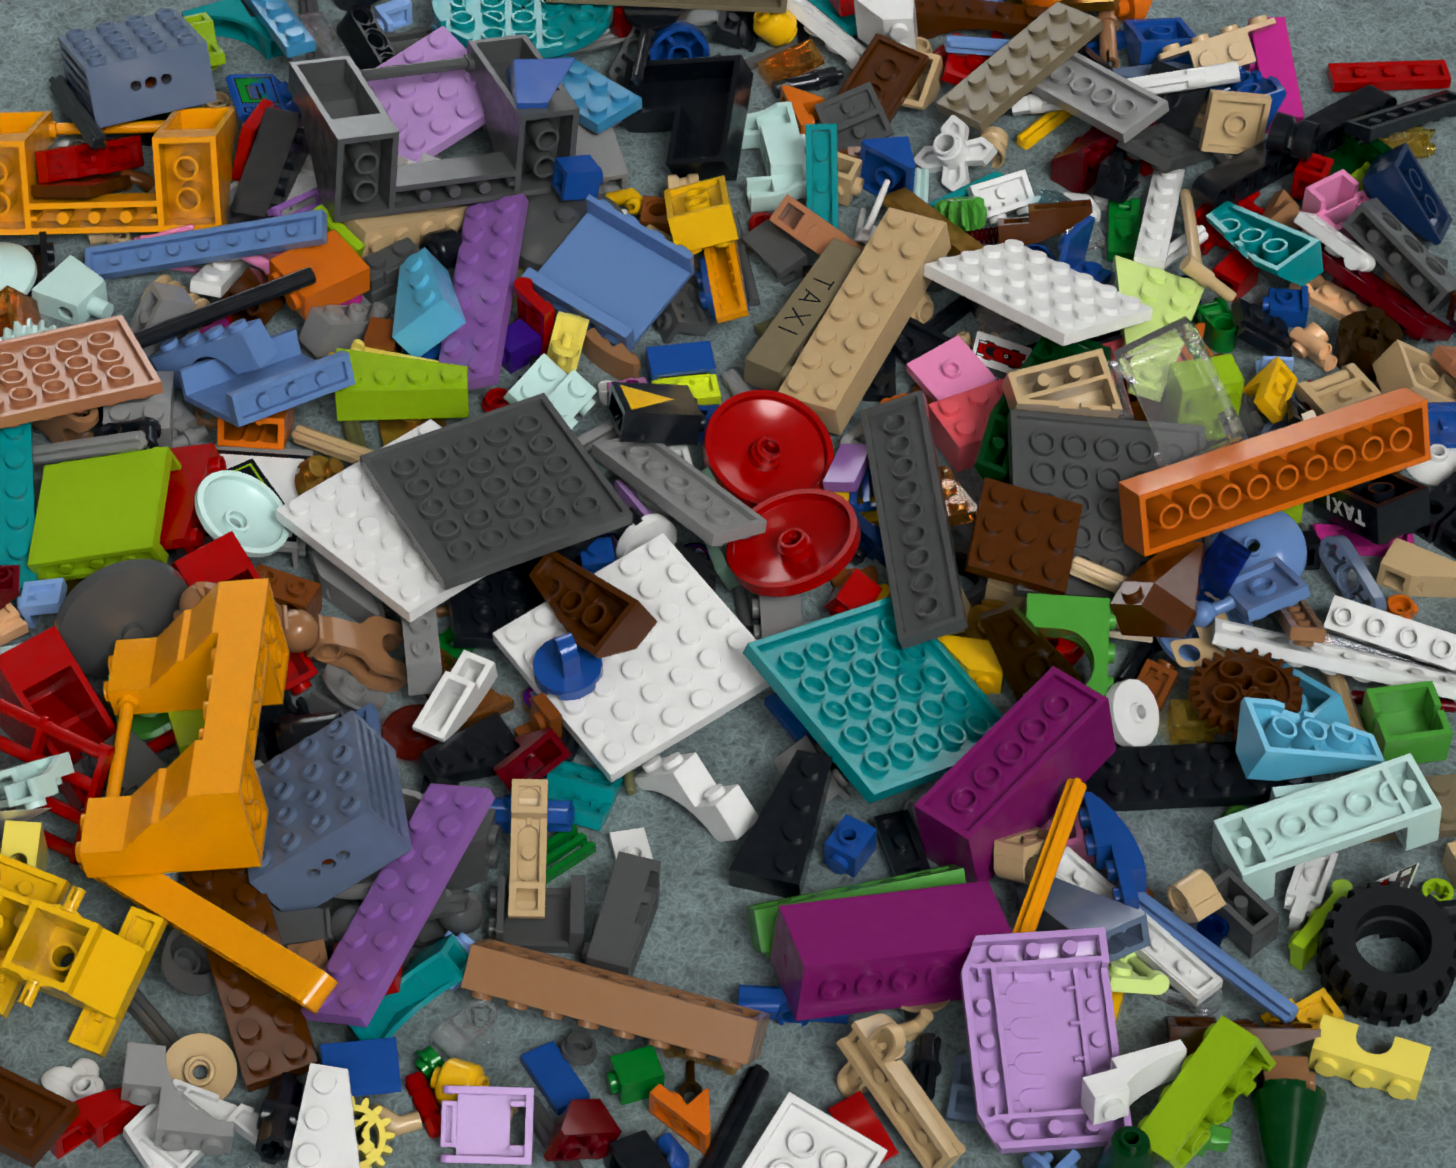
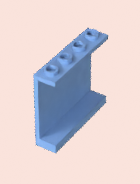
(613, 273)
(275, 387)

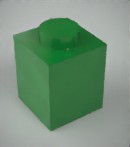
(634, 1074)

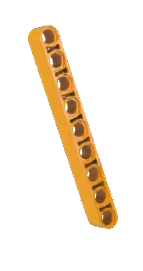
(226, 937)

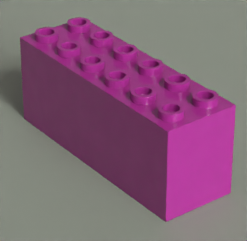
(1015, 773)
(880, 948)

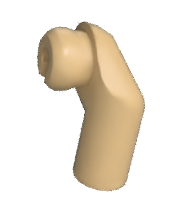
(400, 1124)

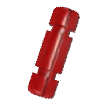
(424, 1103)

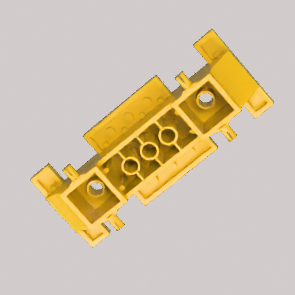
(42, 931)

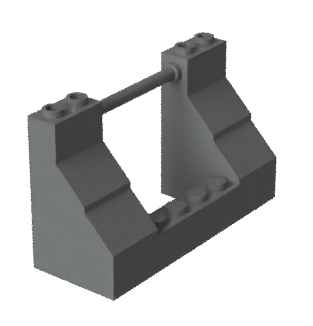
(358, 143)

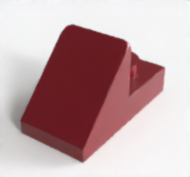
(535, 757)

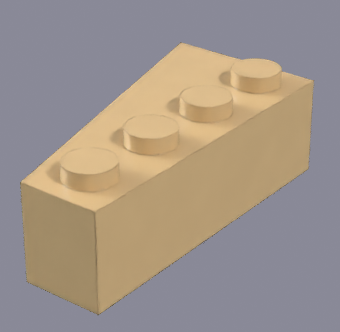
(387, 229)

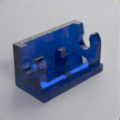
(1221, 567)

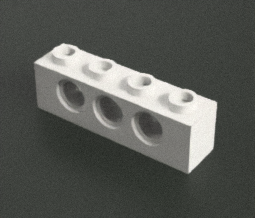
(1392, 633)

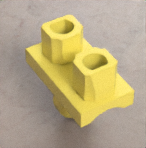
(567, 340)

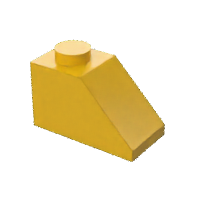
(977, 660)

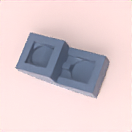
(961, 1099)

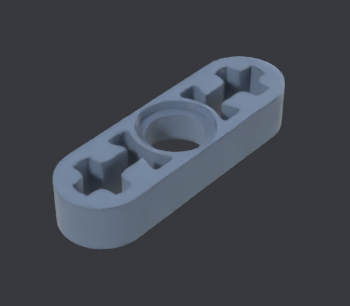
(1339, 572)

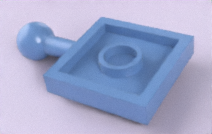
(1257, 593)

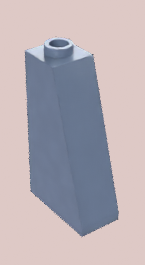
(1079, 908)

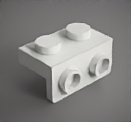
(1005, 195)

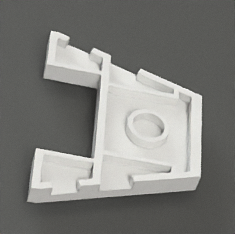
(142, 1128)

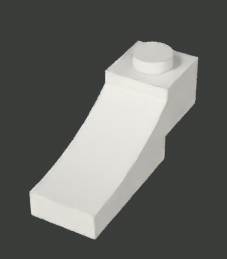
(1131, 1075)

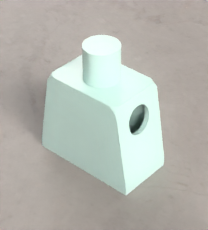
(72, 293)

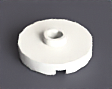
(648, 529)
(1133, 713)

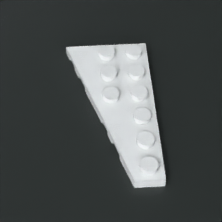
(325, 1122)

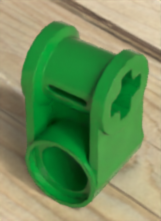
(1219, 325)

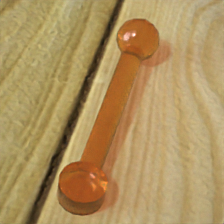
(673, 1052)

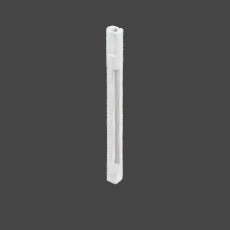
(1156, 83)

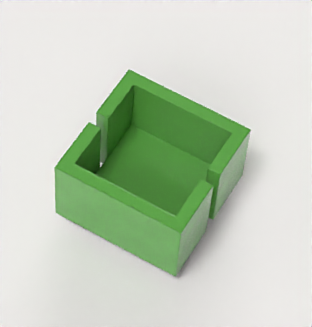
(1407, 721)

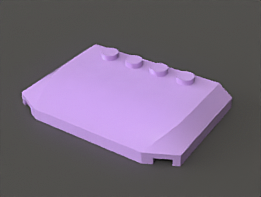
(1033, 1029)

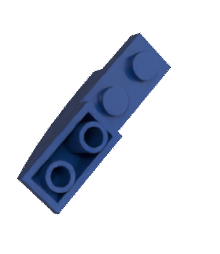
(1113, 849)

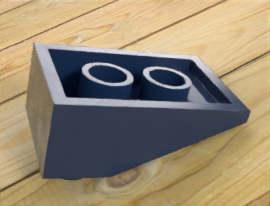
(1407, 193)

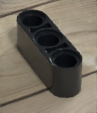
(364, 38)

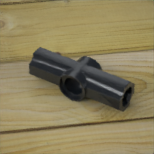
(278, 1118)

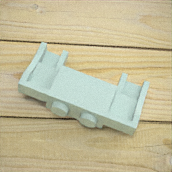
(782, 155)
(33, 781)

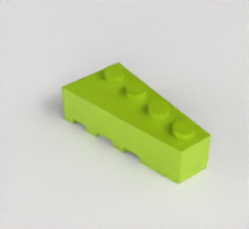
(1204, 1092)

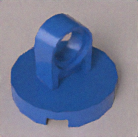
(566, 669)

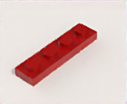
(1389, 75)

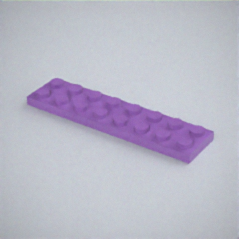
(485, 286)
(401, 903)

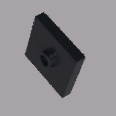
(1183, 105)

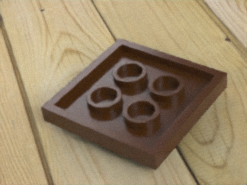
(1023, 537)

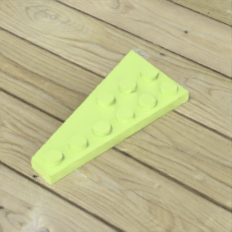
(1164, 292)

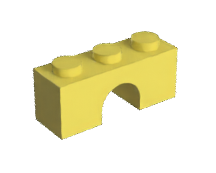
(1395, 1071)

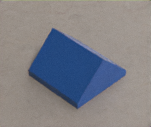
(887, 159)
(370, 1063)

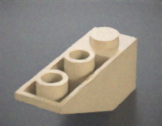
(1417, 571)

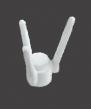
(863, 234)

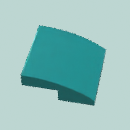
(588, 788)

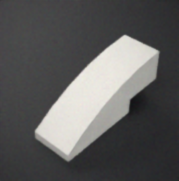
(456, 696)

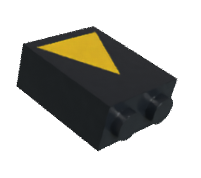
(655, 413)

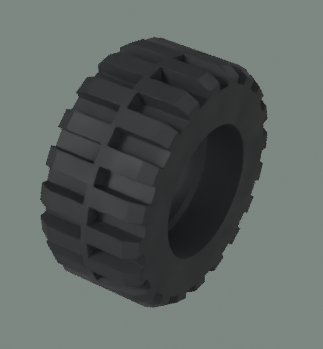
(1378, 993)

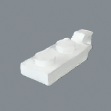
(1308, 888)

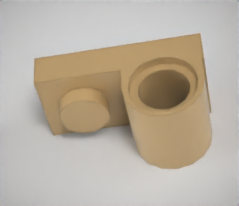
(1018, 854)
(1194, 897)

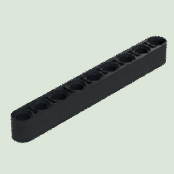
(1259, 168)

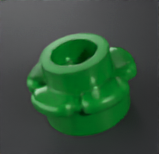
(427, 1061)

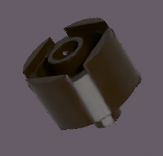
(1364, 338)

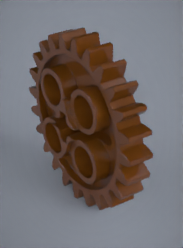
(1226, 680)

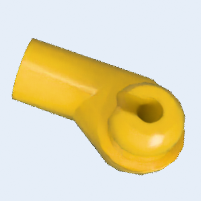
(629, 198)

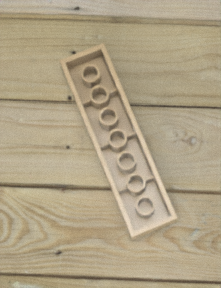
(866, 316)

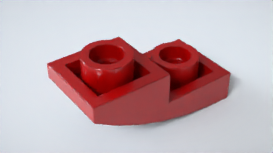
(859, 1116)

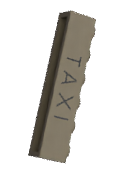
(793, 326)

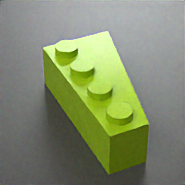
(402, 389)

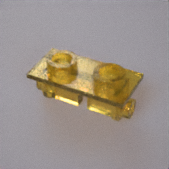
(1417, 140)

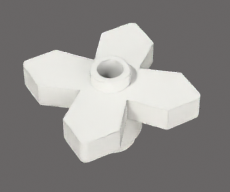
(954, 153)

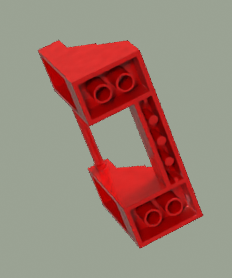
(49, 682)

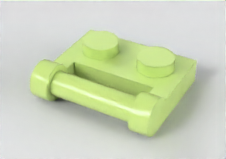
(1134, 976)

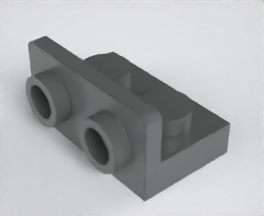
(683, 315)

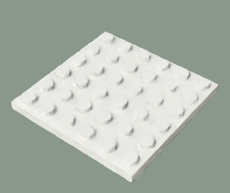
(362, 537)
(666, 688)

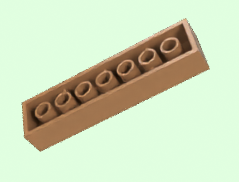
(615, 1001)

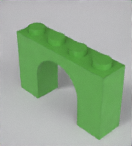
(1081, 621)

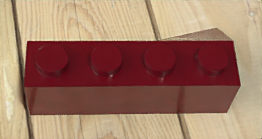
(1079, 163)

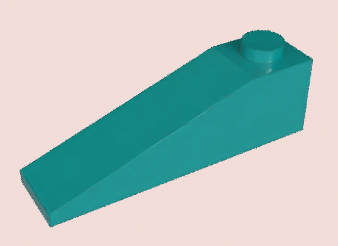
(1269, 243)

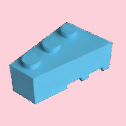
(425, 304)

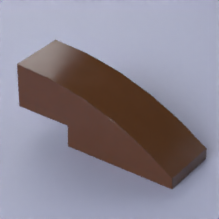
(1044, 221)

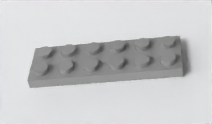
(1101, 98)
(680, 490)

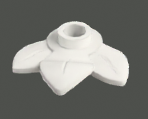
(74, 1082)

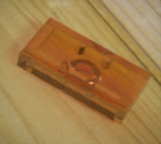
(791, 62)

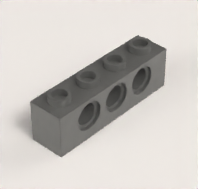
(1401, 255)

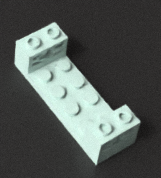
(1326, 820)

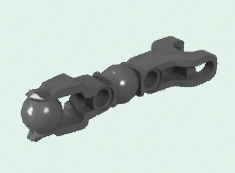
(454, 911)

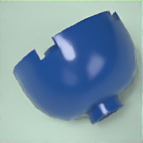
(679, 42)

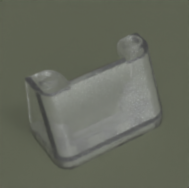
(1179, 392)

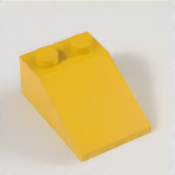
(701, 214)

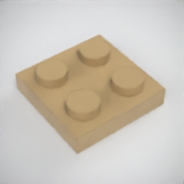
(1234, 121)

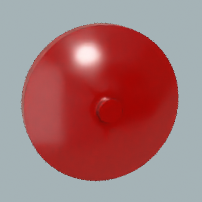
(766, 446)
(804, 545)

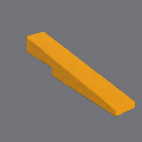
(726, 282)

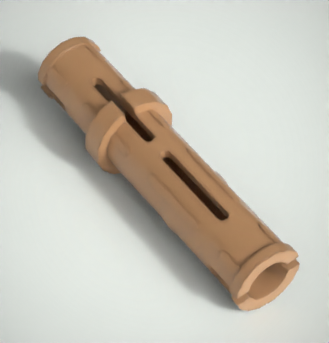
(1108, 37)

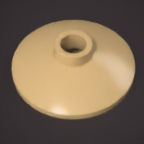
(205, 1051)

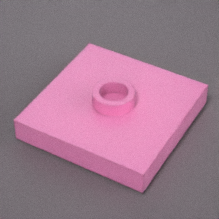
(949, 370)

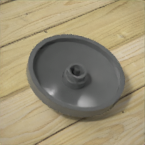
(548, 224)
(117, 604)

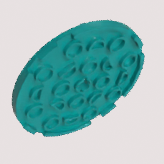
(550, 26)

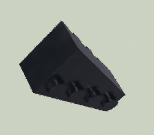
(271, 165)
(784, 836)

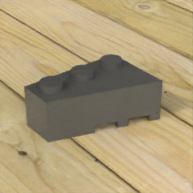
(625, 915)

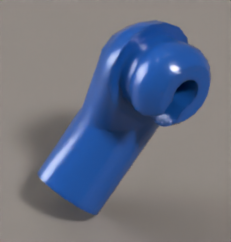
(674, 1152)

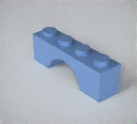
(240, 346)

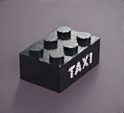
(1378, 508)

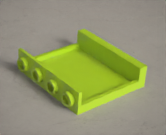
(100, 513)

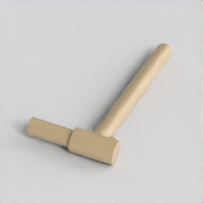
(1192, 263)

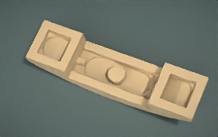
(528, 849)

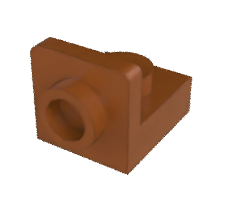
(1160, 679)
(542, 715)

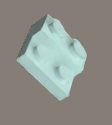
(567, 392)

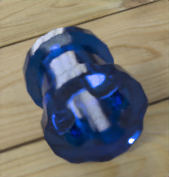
(1214, 928)

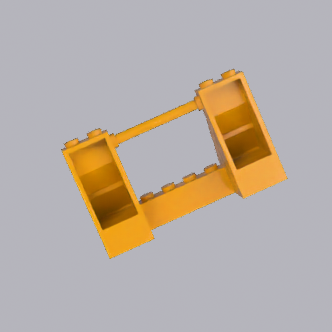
(189, 170)
(209, 801)

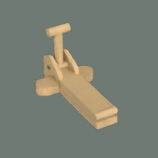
(876, 1065)

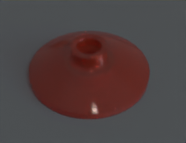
(400, 735)

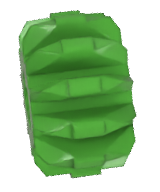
(965, 211)

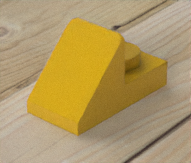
(1272, 389)

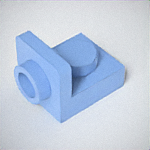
(41, 598)

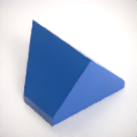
(535, 80)

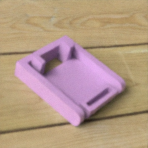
(481, 1124)

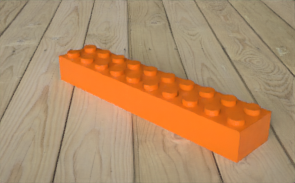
(1274, 471)

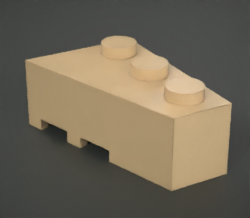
(1065, 386)

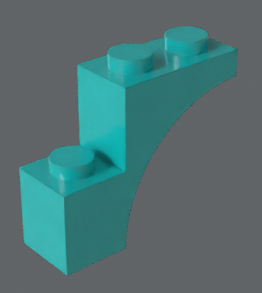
(235, 22)
(427, 977)

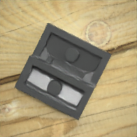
(856, 115)

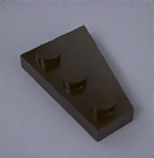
(1022, 649)

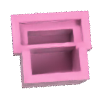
(1334, 199)

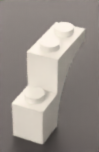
(686, 780)

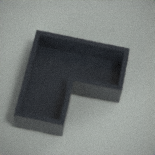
(703, 107)

